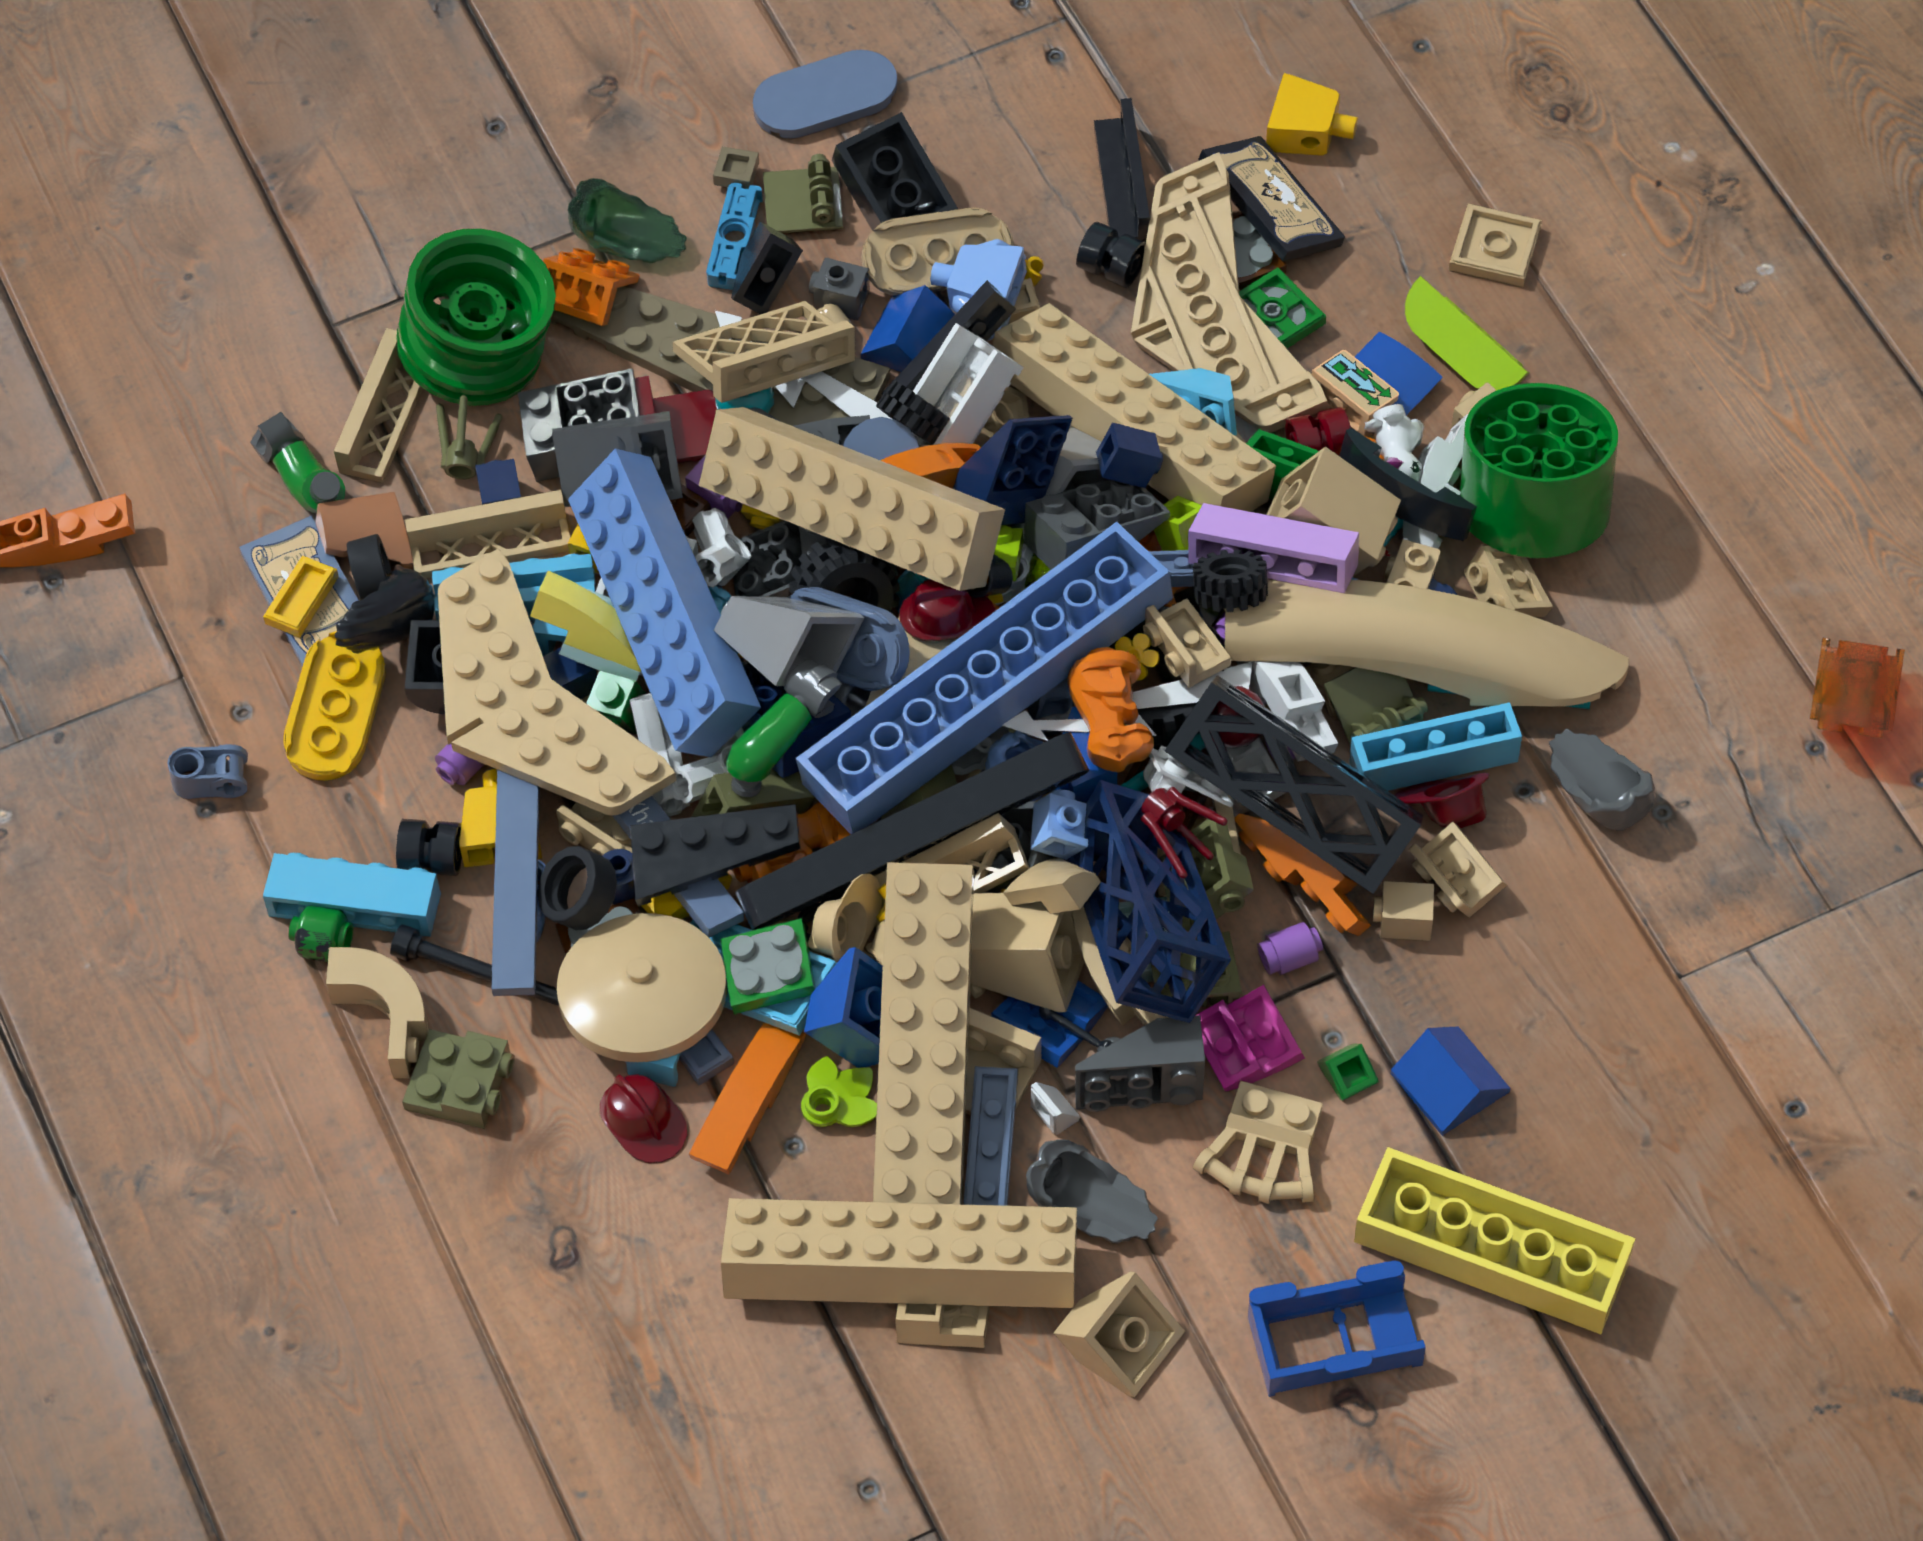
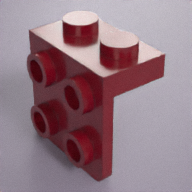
(690, 415)

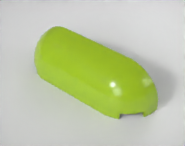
(1460, 339)

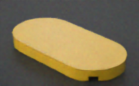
(333, 709)

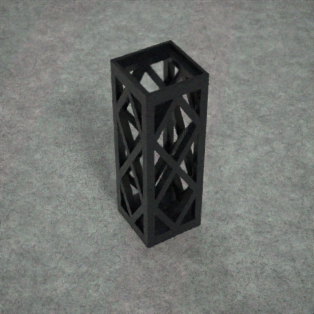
(1343, 780)

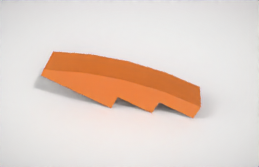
(746, 1097)

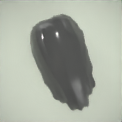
(1601, 780)
(1104, 1198)

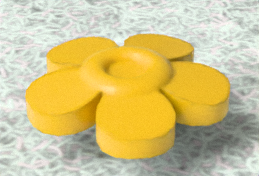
(1140, 643)

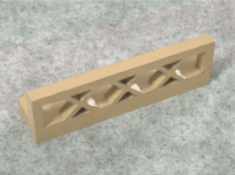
(367, 414)
(487, 527)
(974, 845)

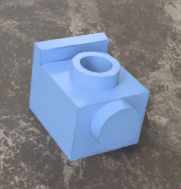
(1059, 825)

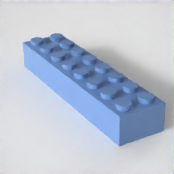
(663, 603)

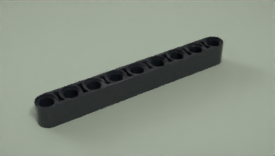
(911, 831)

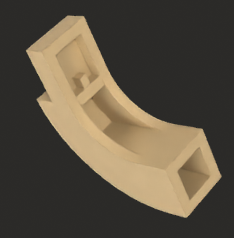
(380, 982)

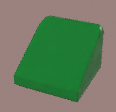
(1348, 1070)

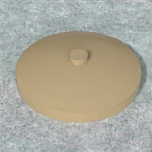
(642, 987)

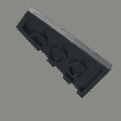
(695, 848)

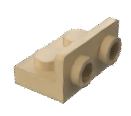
(1507, 582)
(592, 829)

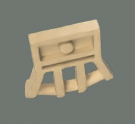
(1267, 1120)

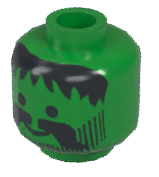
(318, 930)

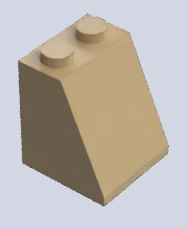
(1338, 496)
(1024, 951)

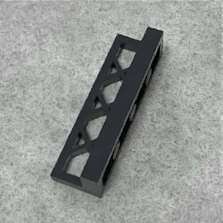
(1122, 173)
(979, 315)

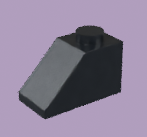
(764, 268)

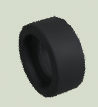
(368, 564)
(596, 897)

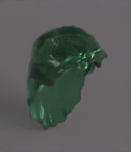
(622, 223)

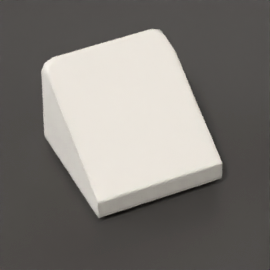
(1052, 1107)

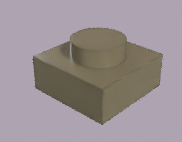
(736, 167)

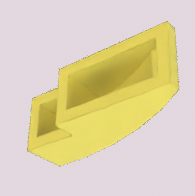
(588, 618)

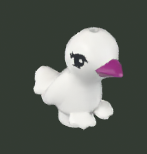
(1397, 438)

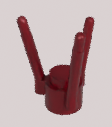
(1165, 811)

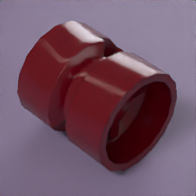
(1323, 431)

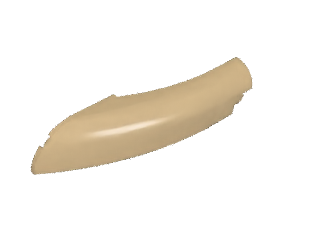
(1429, 638)

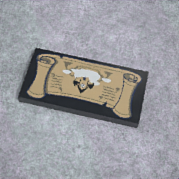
(1275, 200)

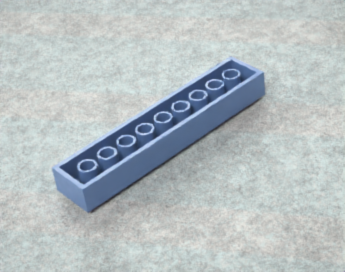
(983, 679)

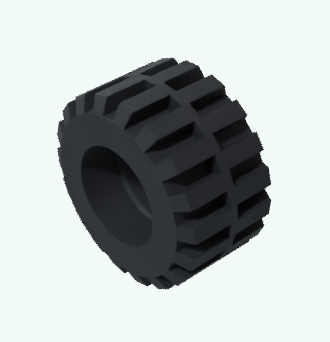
(837, 562)

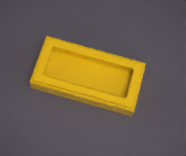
(300, 596)

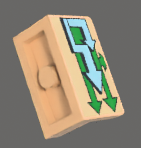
(1354, 388)

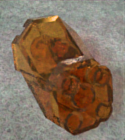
(1856, 687)

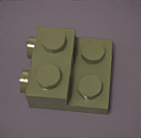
(1223, 877)
(459, 1077)

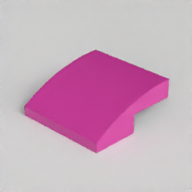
(1247, 1039)

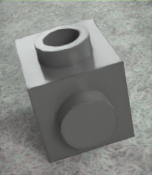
(840, 285)

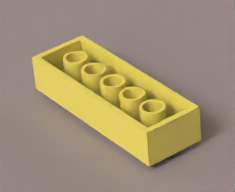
(1494, 1240)

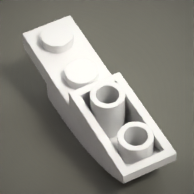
(1439, 470)
(1293, 698)

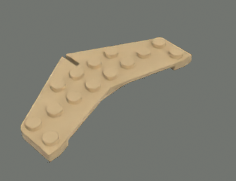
(1192, 307)
(518, 718)

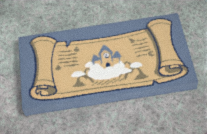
(273, 560)

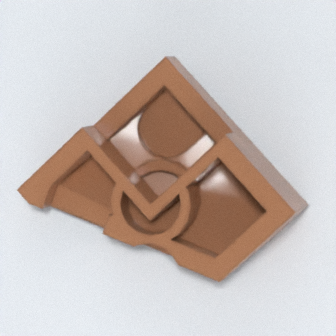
(361, 517)

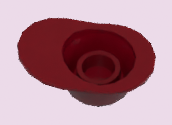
(942, 612)
(1450, 800)
(643, 1118)

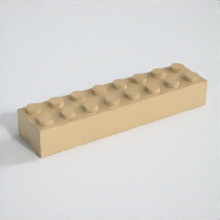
(1094, 384)
(852, 498)
(924, 1034)
(900, 1253)

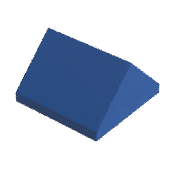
(906, 328)
(1448, 1077)

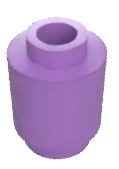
(456, 767)
(1290, 948)

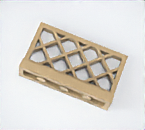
(766, 365)

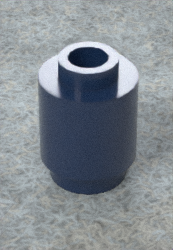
(623, 865)

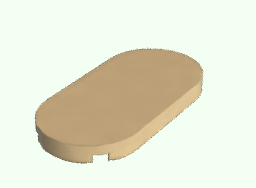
(906, 248)

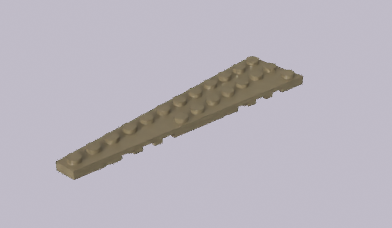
(644, 333)

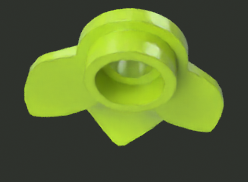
(842, 1091)

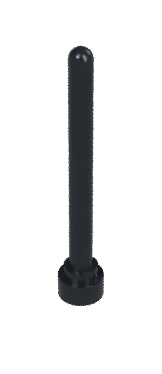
(410, 944)

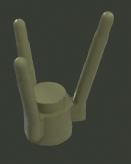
(462, 456)

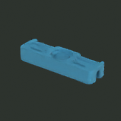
(737, 215)

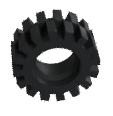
(913, 412)
(1230, 580)

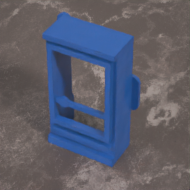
(1376, 1288)

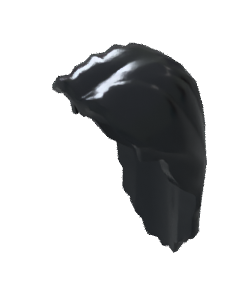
(387, 613)

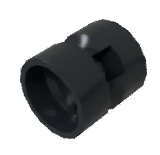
(1108, 253)
(429, 846)

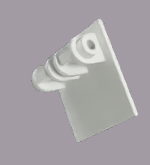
(1167, 772)

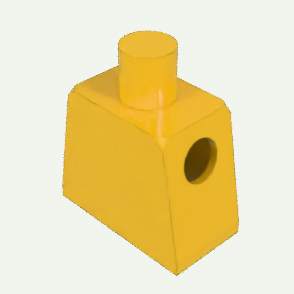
(1306, 118)
(479, 823)

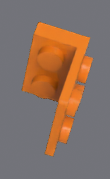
(587, 285)

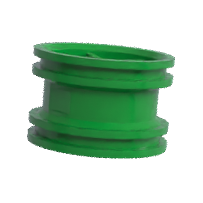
(471, 338)

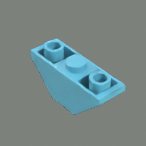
(1204, 390)

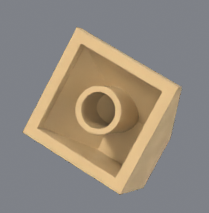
(1120, 1333)

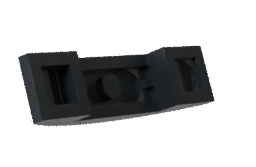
(1437, 512)

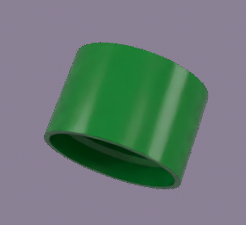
(1539, 469)

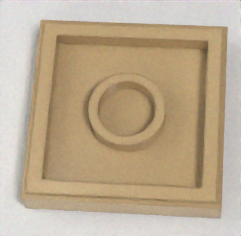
(1495, 245)

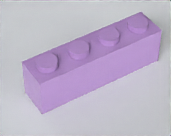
(1292, 548)

